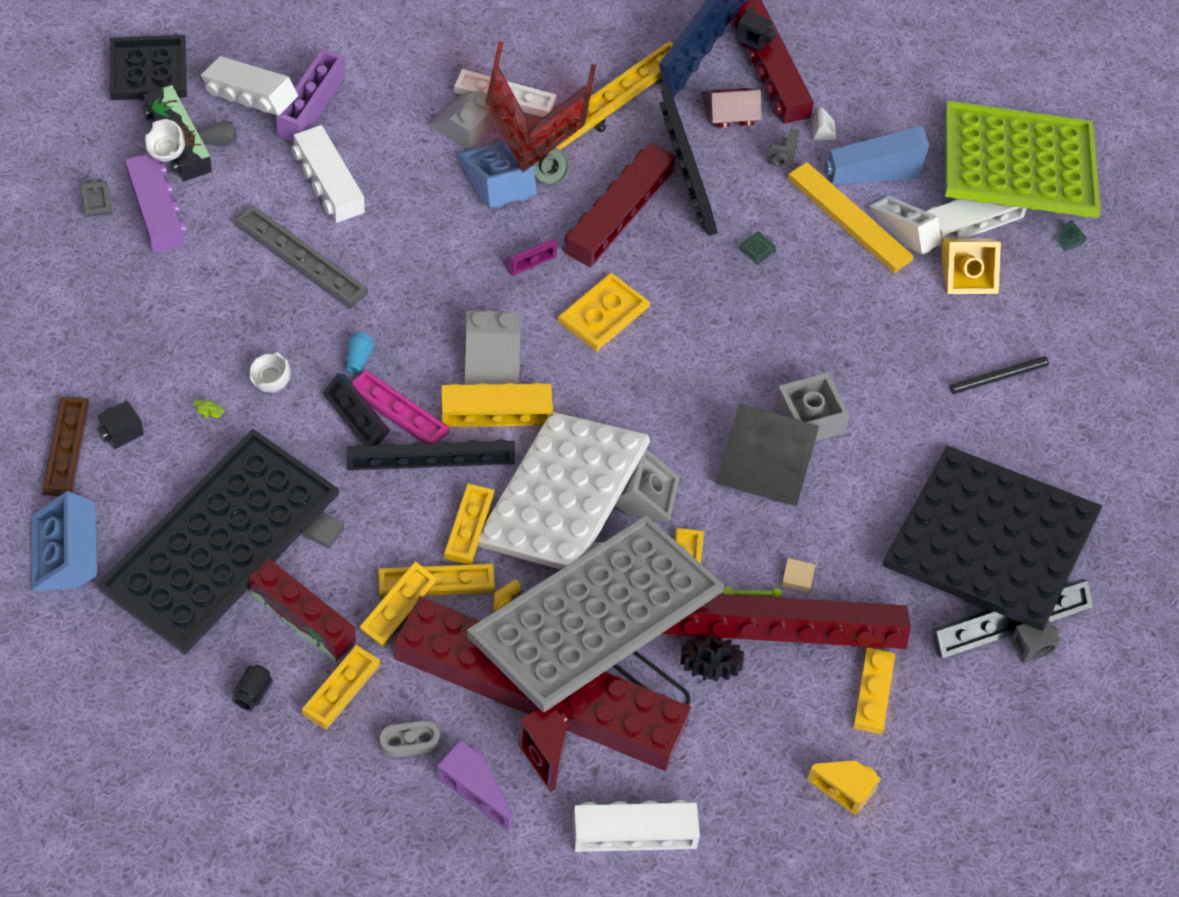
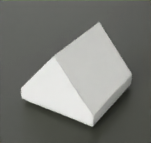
(823, 126)

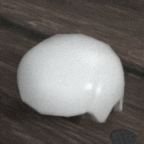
(165, 140)
(270, 372)

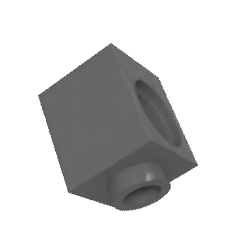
(1034, 643)

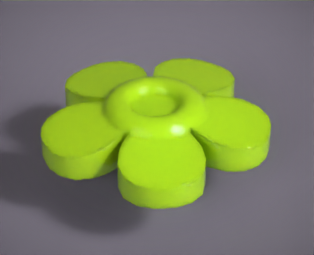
(208, 407)

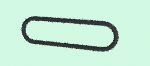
(668, 678)

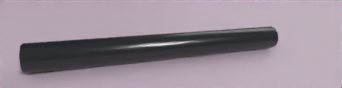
(999, 375)

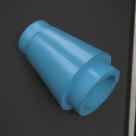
(358, 352)

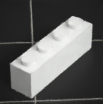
(249, 85)
(328, 174)
(968, 217)
(635, 826)

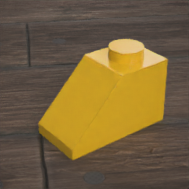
(845, 782)

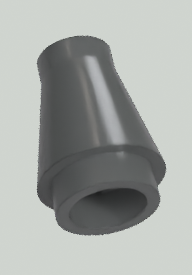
(219, 133)

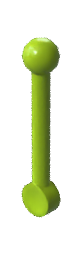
(776, 592)

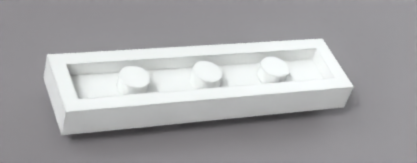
(530, 99)

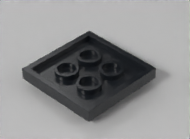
(147, 65)
(767, 454)

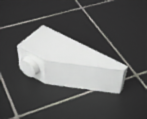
(911, 225)

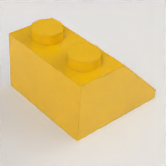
(971, 265)

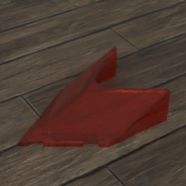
(530, 136)

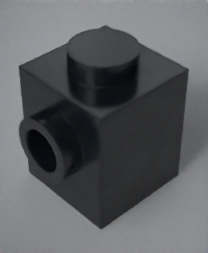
(119, 425)

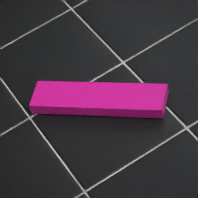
(400, 409)

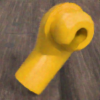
(504, 594)

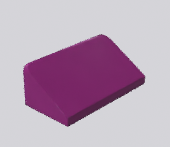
(531, 257)

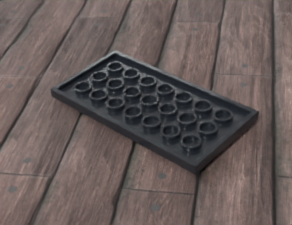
(215, 538)

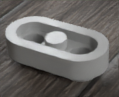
(408, 736)

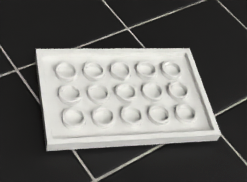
(563, 491)

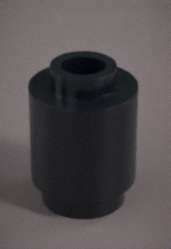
(252, 687)

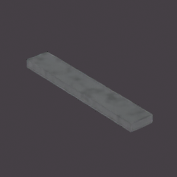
(301, 257)

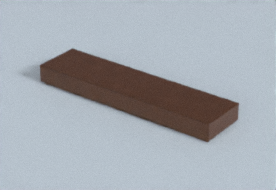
(66, 446)

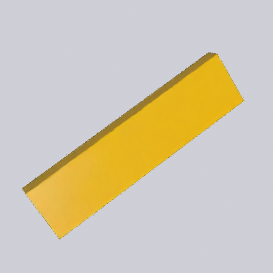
(451, 579)

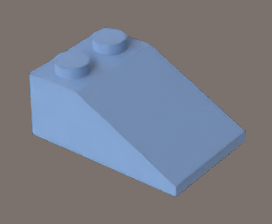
(497, 174)

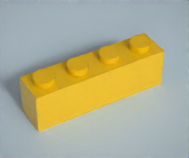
(496, 404)

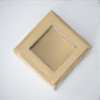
(798, 575)

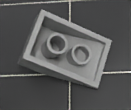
(492, 347)

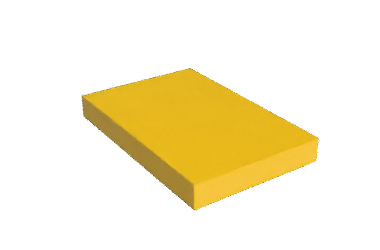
(603, 311)

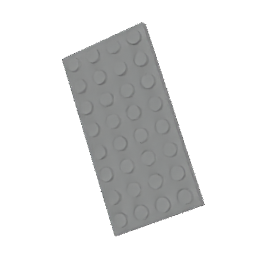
(594, 612)

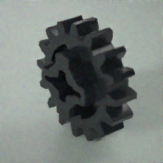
(712, 658)

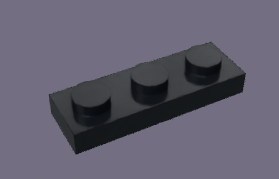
(355, 411)

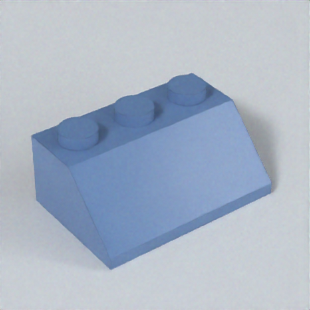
(63, 543)

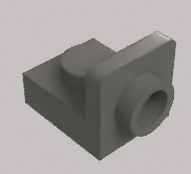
(784, 154)
(96, 198)

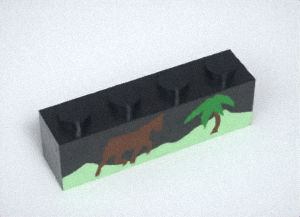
(166, 105)

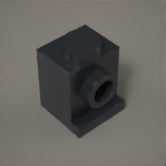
(755, 30)

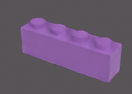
(313, 93)
(155, 202)

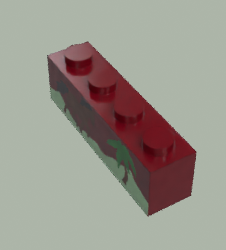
(302, 610)

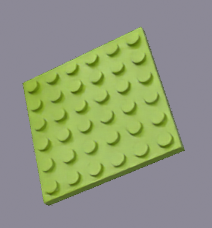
(1021, 159)

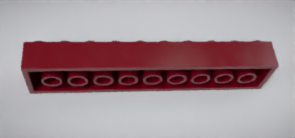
(602, 710)

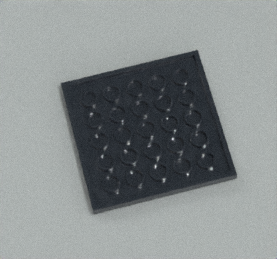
(993, 537)

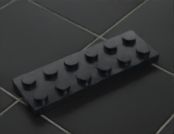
(687, 163)

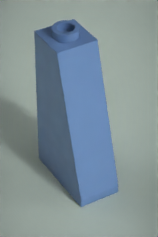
(879, 159)

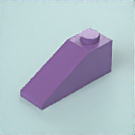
(471, 778)

